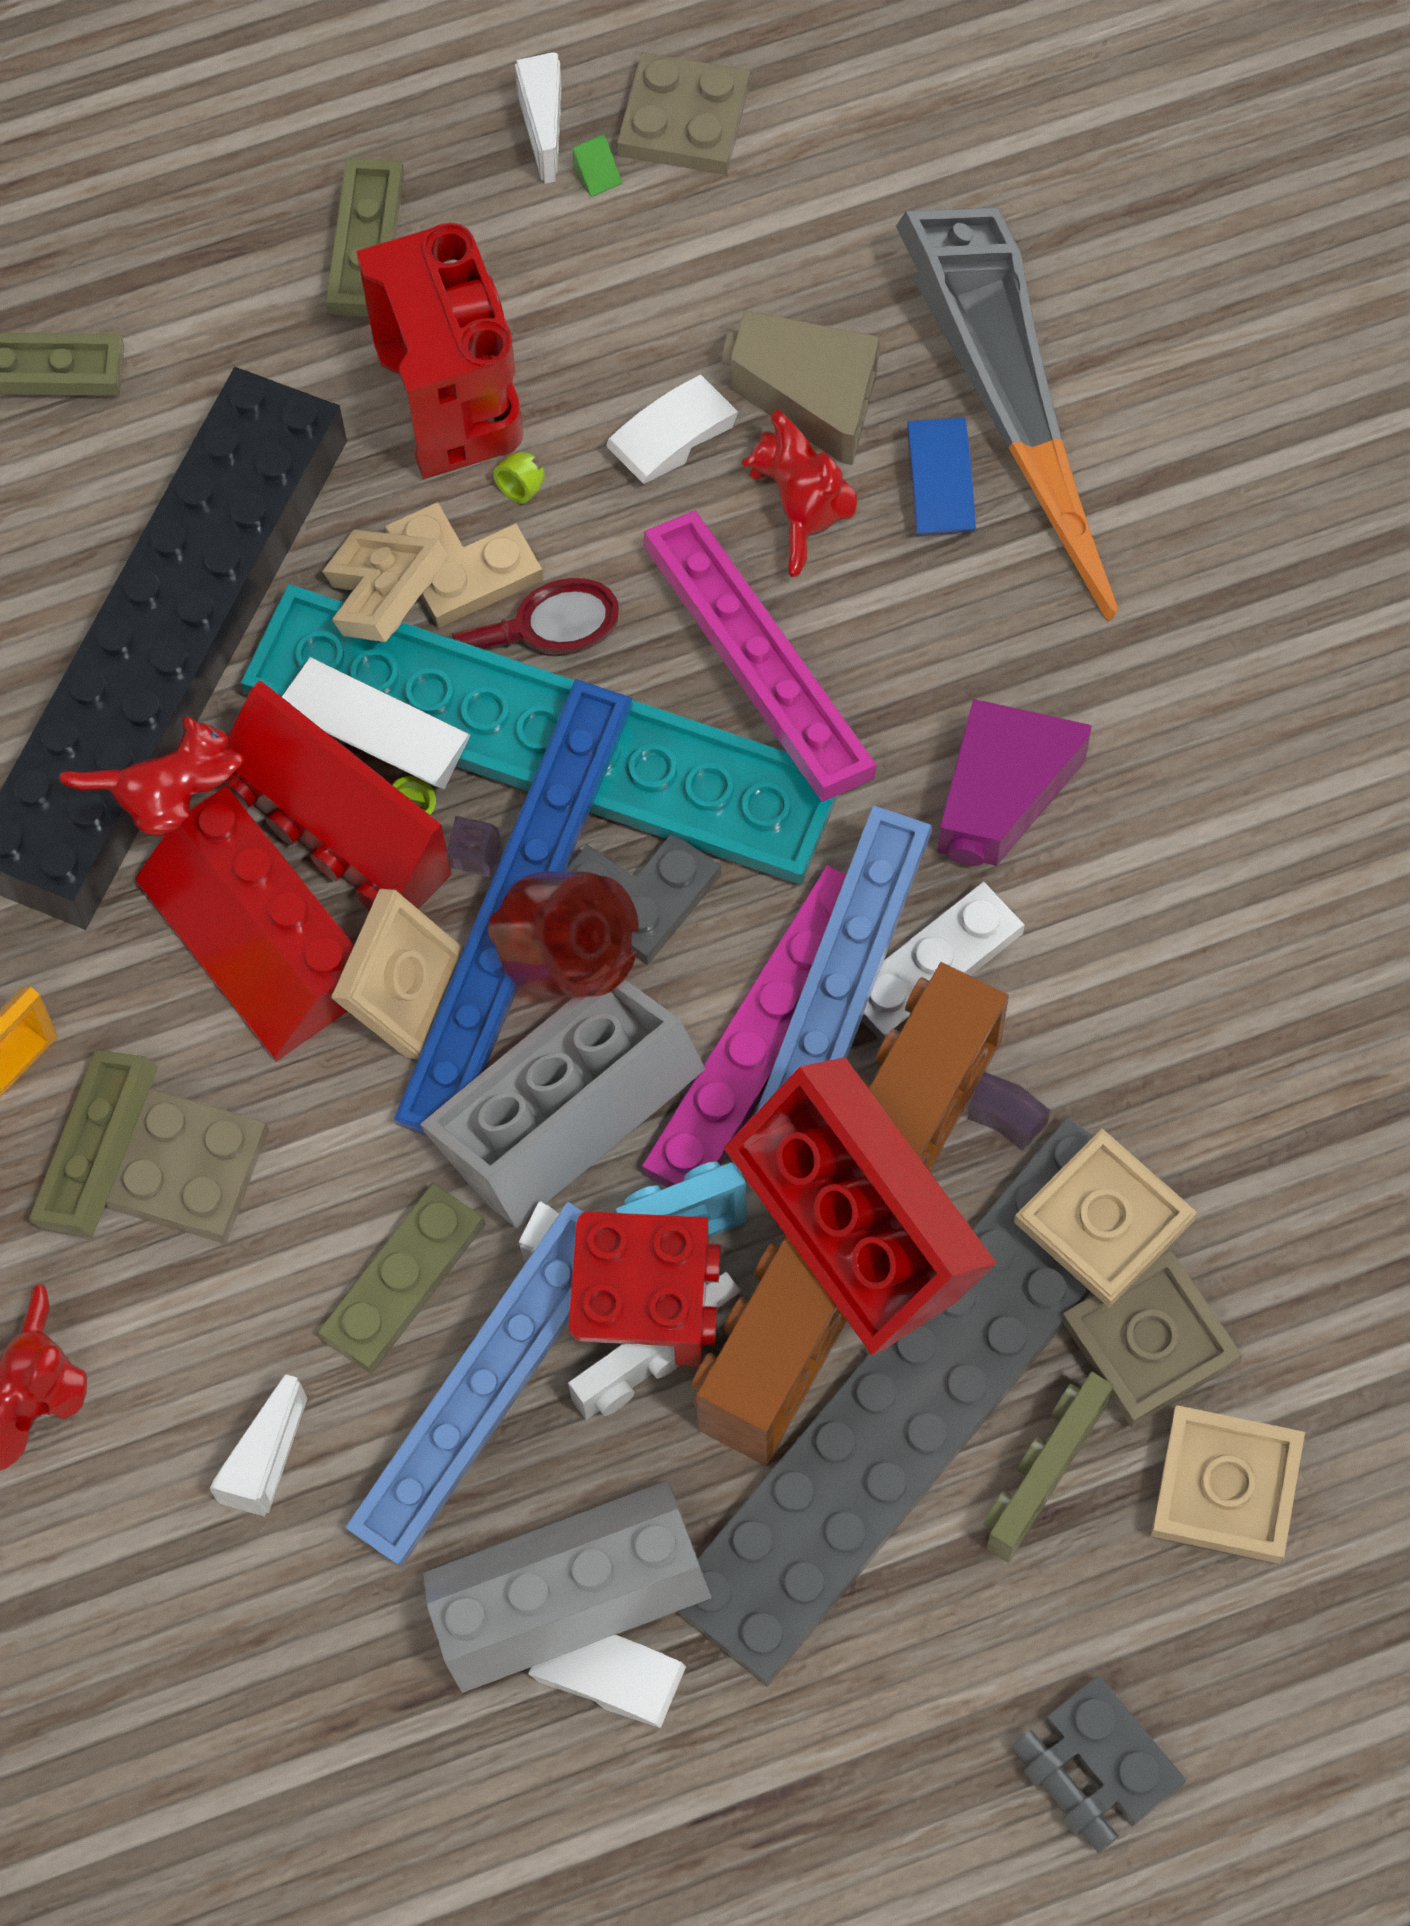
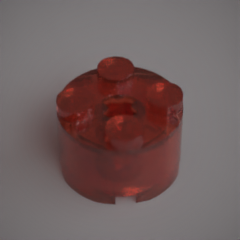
(565, 934)

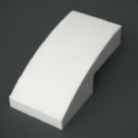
(669, 427)
(617, 1677)

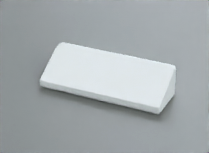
(377, 723)

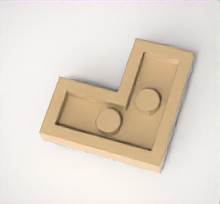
(473, 573)
(386, 580)

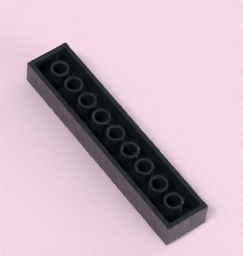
(163, 636)

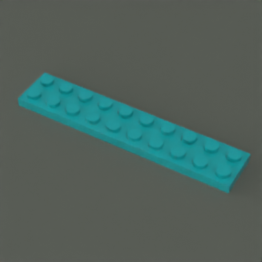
(662, 778)

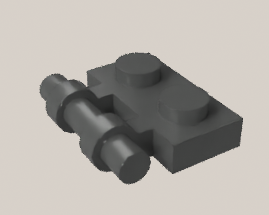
(1114, 1753)

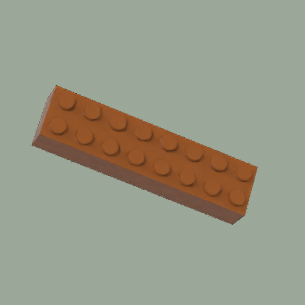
(791, 1321)

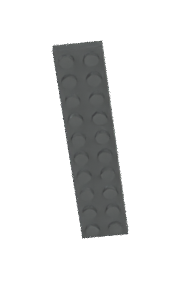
(884, 1440)

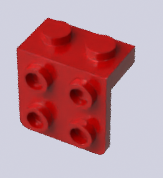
(644, 1282)

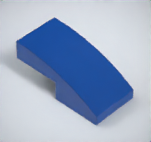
(941, 476)

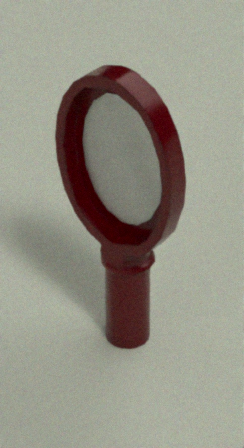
(554, 619)

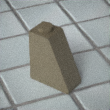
(807, 372)

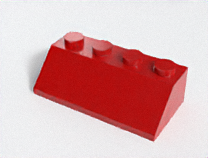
(333, 803)
(249, 922)
(858, 1203)

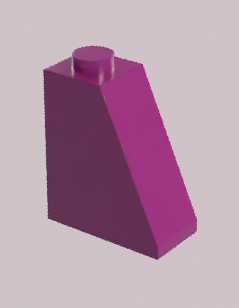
(1005, 778)

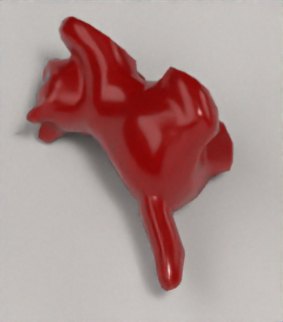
(808, 485)
(161, 788)
(35, 1380)

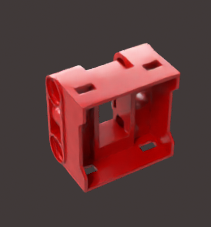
(447, 342)

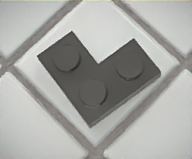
(661, 892)

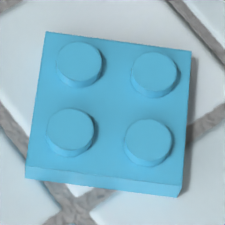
(706, 1192)

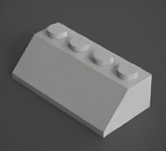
(563, 1098)
(564, 1587)

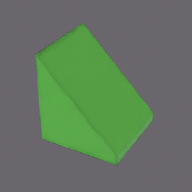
(596, 165)

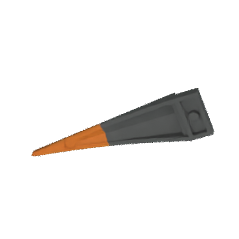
(982, 304)

